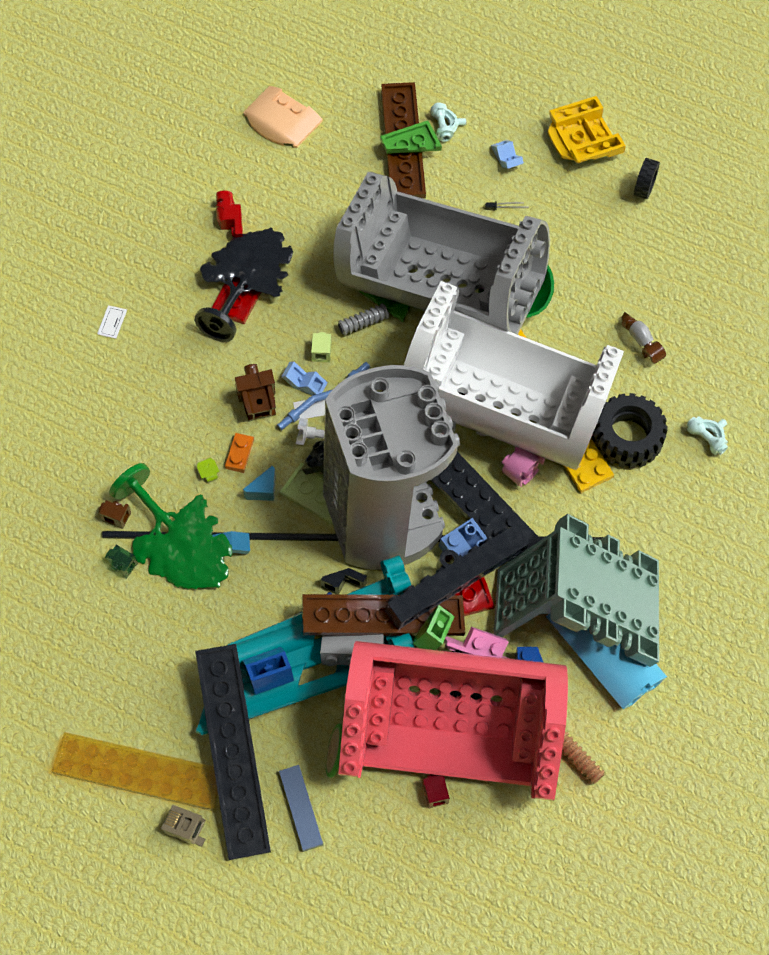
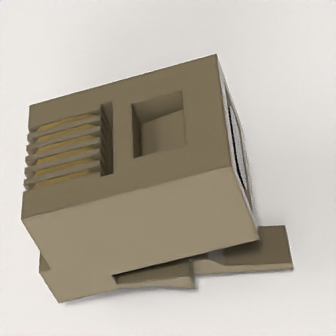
(184, 826)

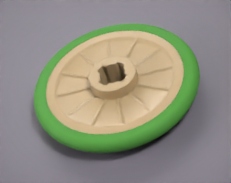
(333, 752)

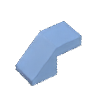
(506, 154)
(307, 382)

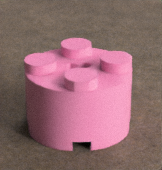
(521, 466)

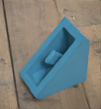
(262, 487)

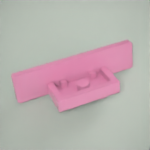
(479, 643)

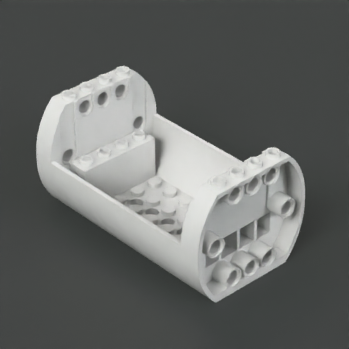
(515, 375)

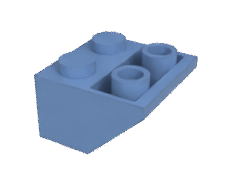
(463, 538)

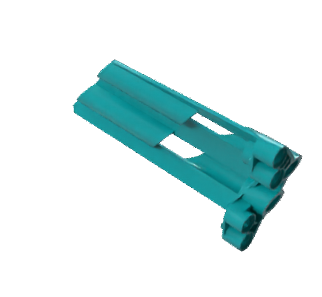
(304, 651)

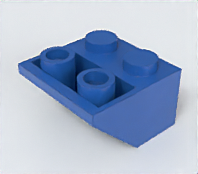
(268, 670)

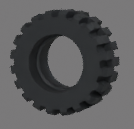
(636, 410)

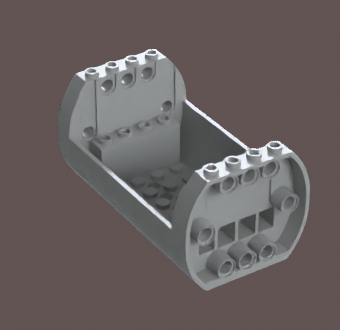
(397, 232)
(376, 457)

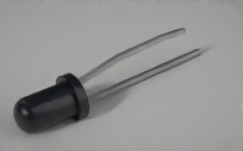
(493, 205)

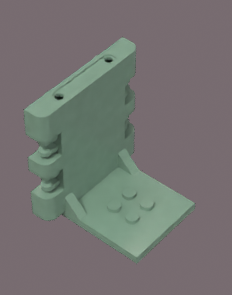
(584, 588)

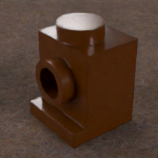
(115, 513)

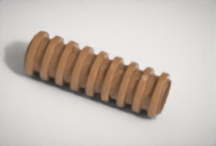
(581, 760)

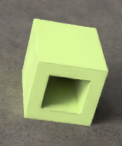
(321, 347)

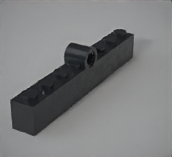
(455, 576)

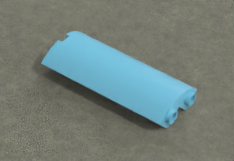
(620, 675)

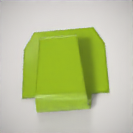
(208, 469)

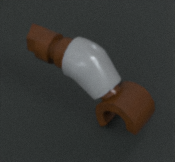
(643, 336)

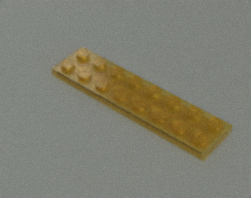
(136, 771)

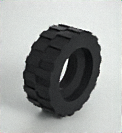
(646, 178)

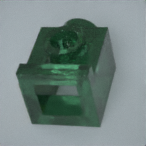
(121, 560)

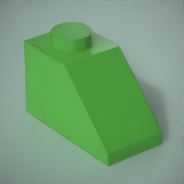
(434, 629)

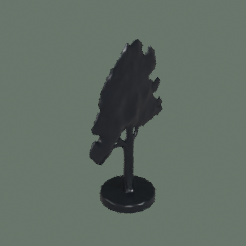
(256, 263)

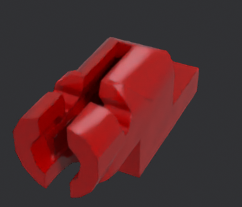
(228, 213)

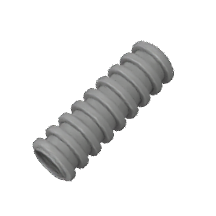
(363, 319)

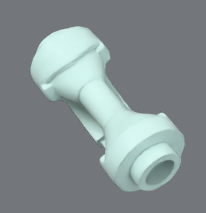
(444, 132)
(699, 427)

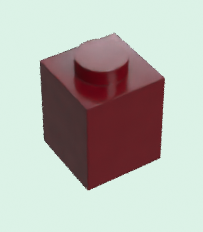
(435, 790)

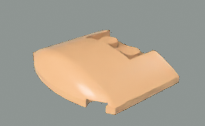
(281, 118)

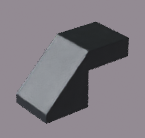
(335, 581)

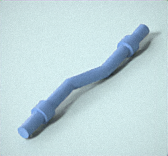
(295, 414)

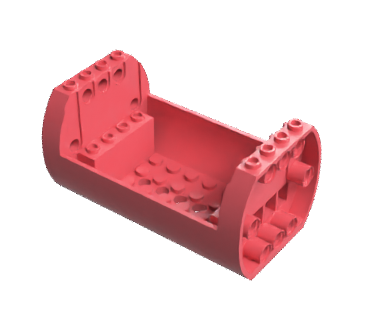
(451, 735)

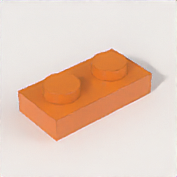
(239, 452)

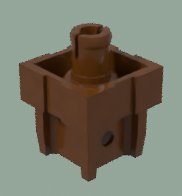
(256, 389)

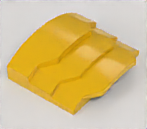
(582, 133)

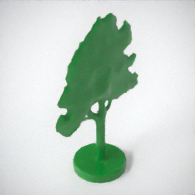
(188, 551)

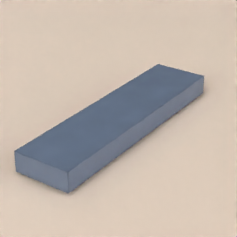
(301, 808)

